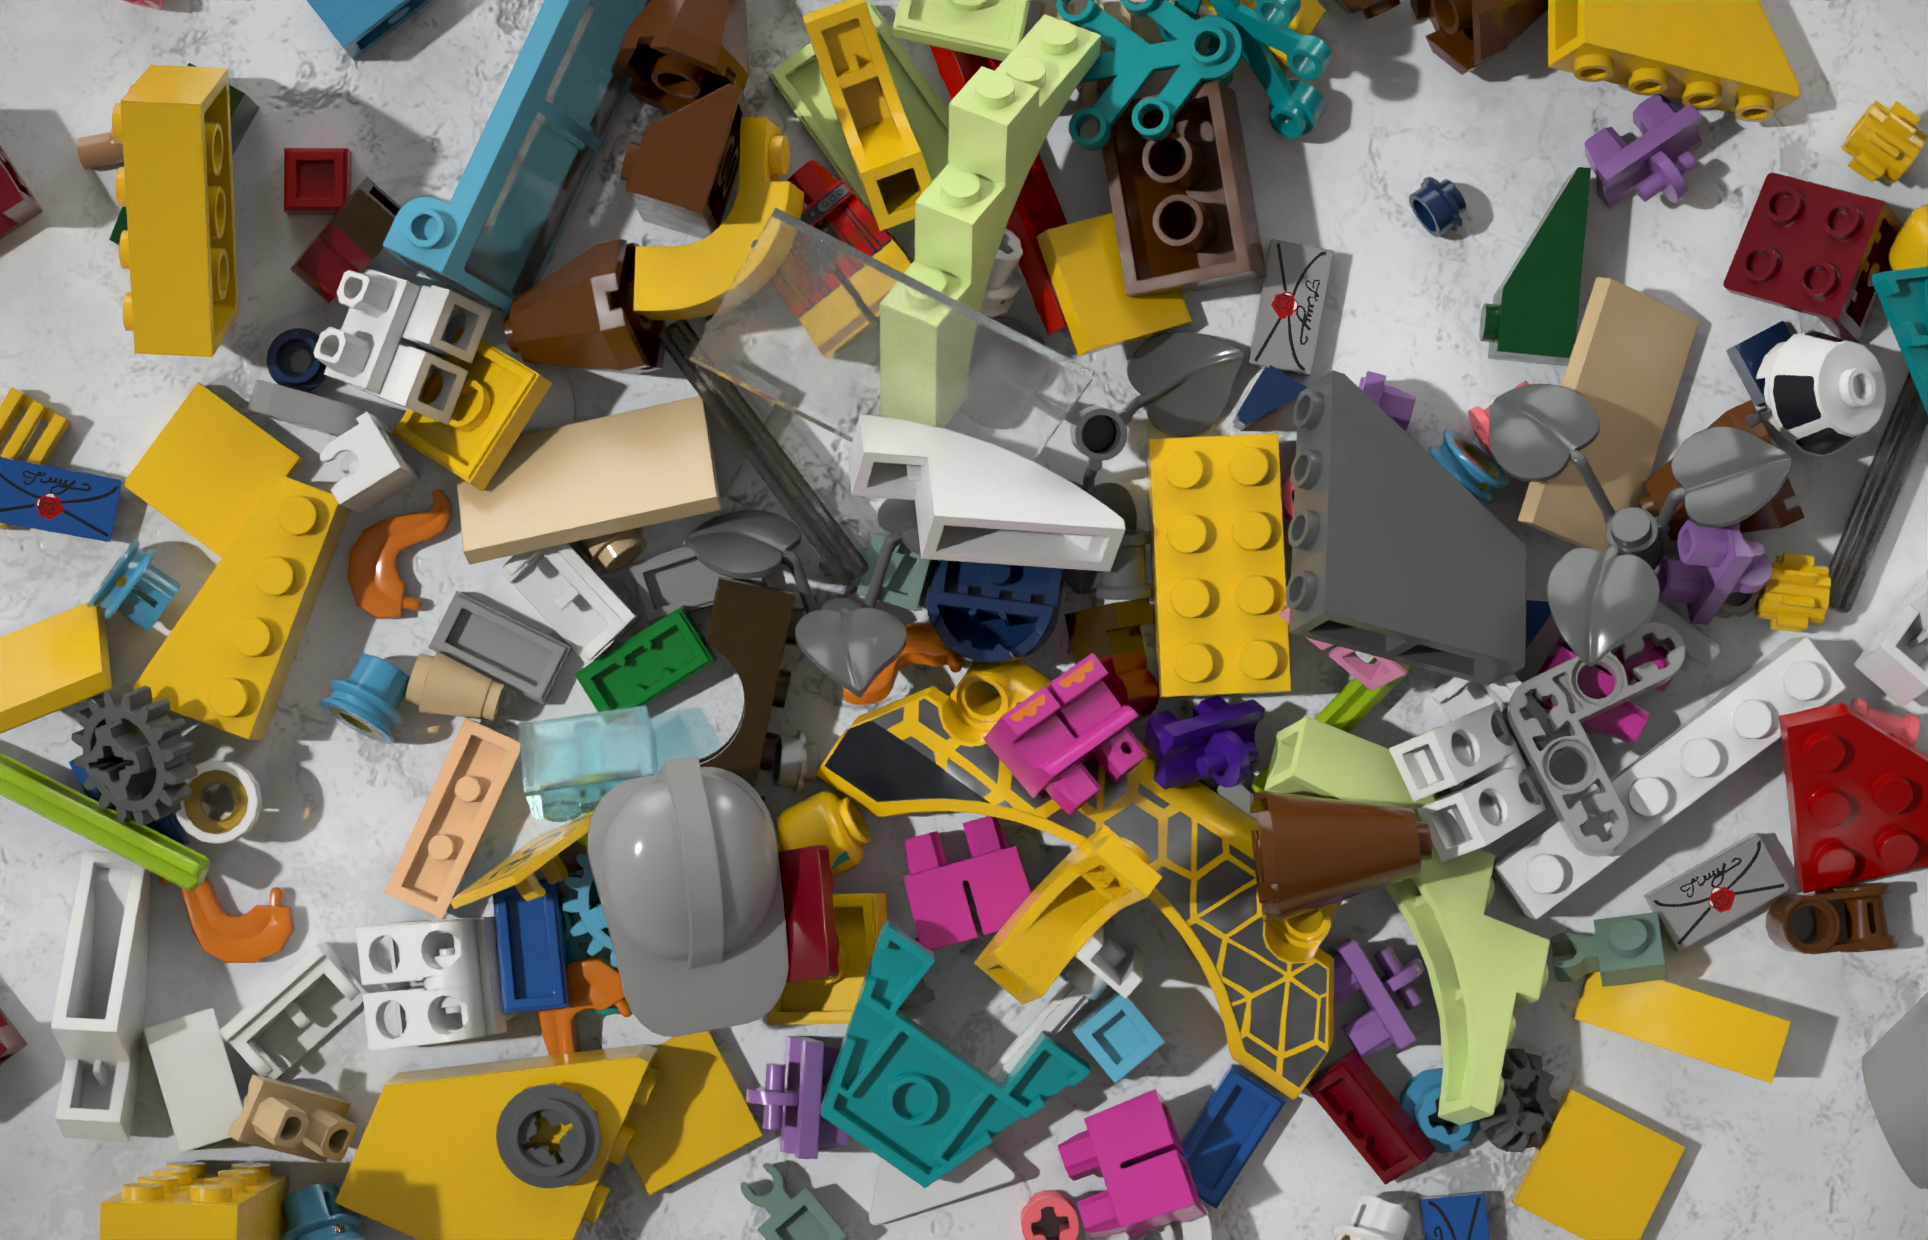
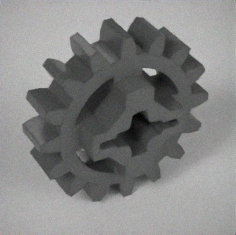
(134, 754)

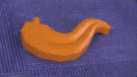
(375, 556)
(921, 647)
(237, 938)
(592, 986)

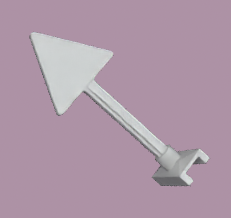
(1098, 966)

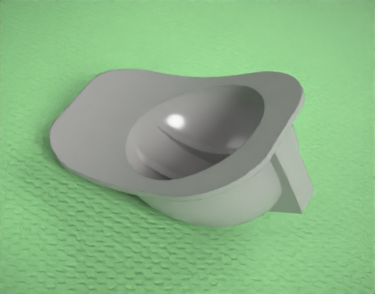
(691, 897)

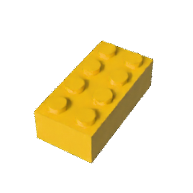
(177, 210)
(1217, 565)
(199, 1205)

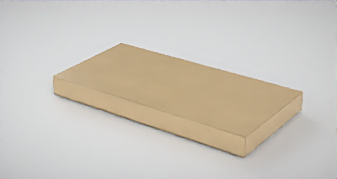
(1629, 372)
(593, 481)

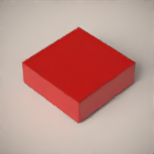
(316, 180)

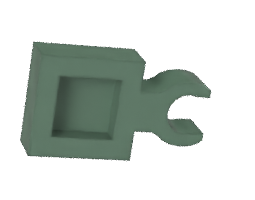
(905, 578)
(1622, 950)
(794, 1217)

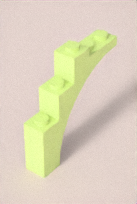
(992, 143)
(1473, 961)

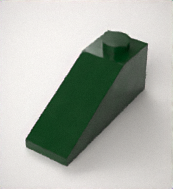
(1539, 298)

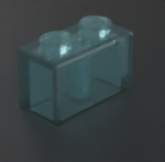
(582, 757)

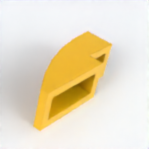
(1687, 1023)

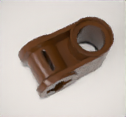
(1844, 920)

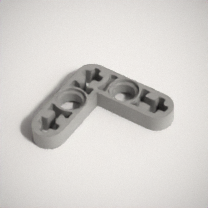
(1574, 708)

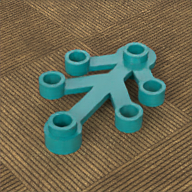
(1136, 60)
(1294, 103)

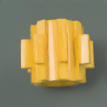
(1884, 141)
(1794, 593)

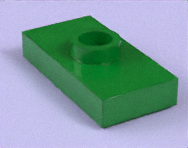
(647, 664)

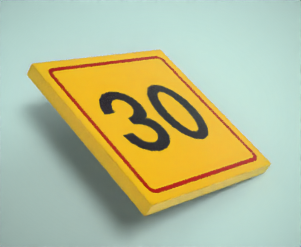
(519, 867)

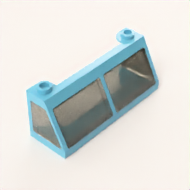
(528, 158)

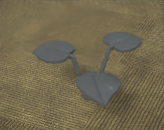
(1185, 389)
(1614, 595)
(842, 638)

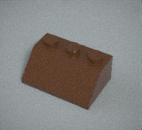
(688, 164)
(1184, 200)

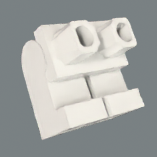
(383, 335)
(1484, 773)
(459, 976)

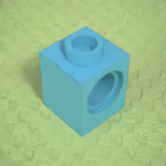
(1117, 1035)

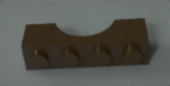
(751, 630)

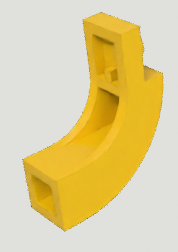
(868, 110)
(696, 276)
(1065, 912)

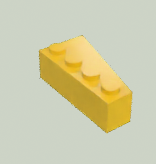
(249, 617)

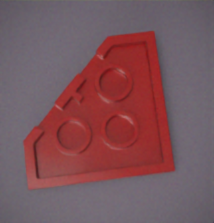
(1852, 798)

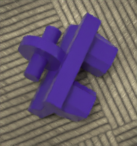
(1211, 743)

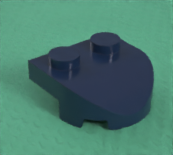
(994, 609)

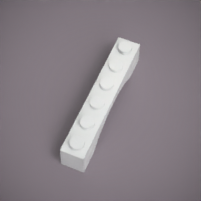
(1672, 774)

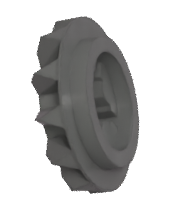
(1509, 1127)
(540, 1163)

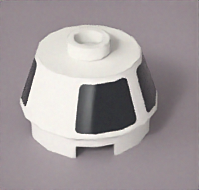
(1820, 392)

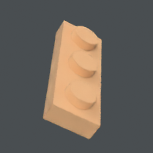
(455, 818)

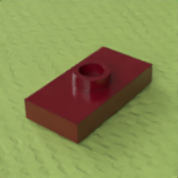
(1370, 1117)

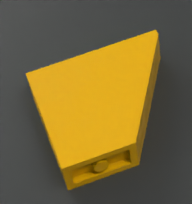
(1680, 49)
(435, 1159)

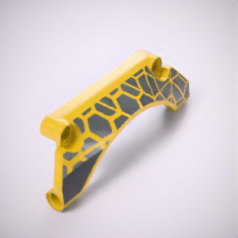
(1264, 975)

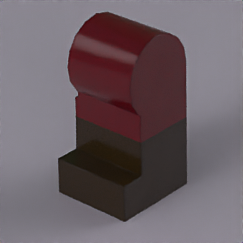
(347, 240)
(1117, 642)

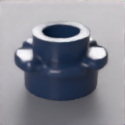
(1438, 206)

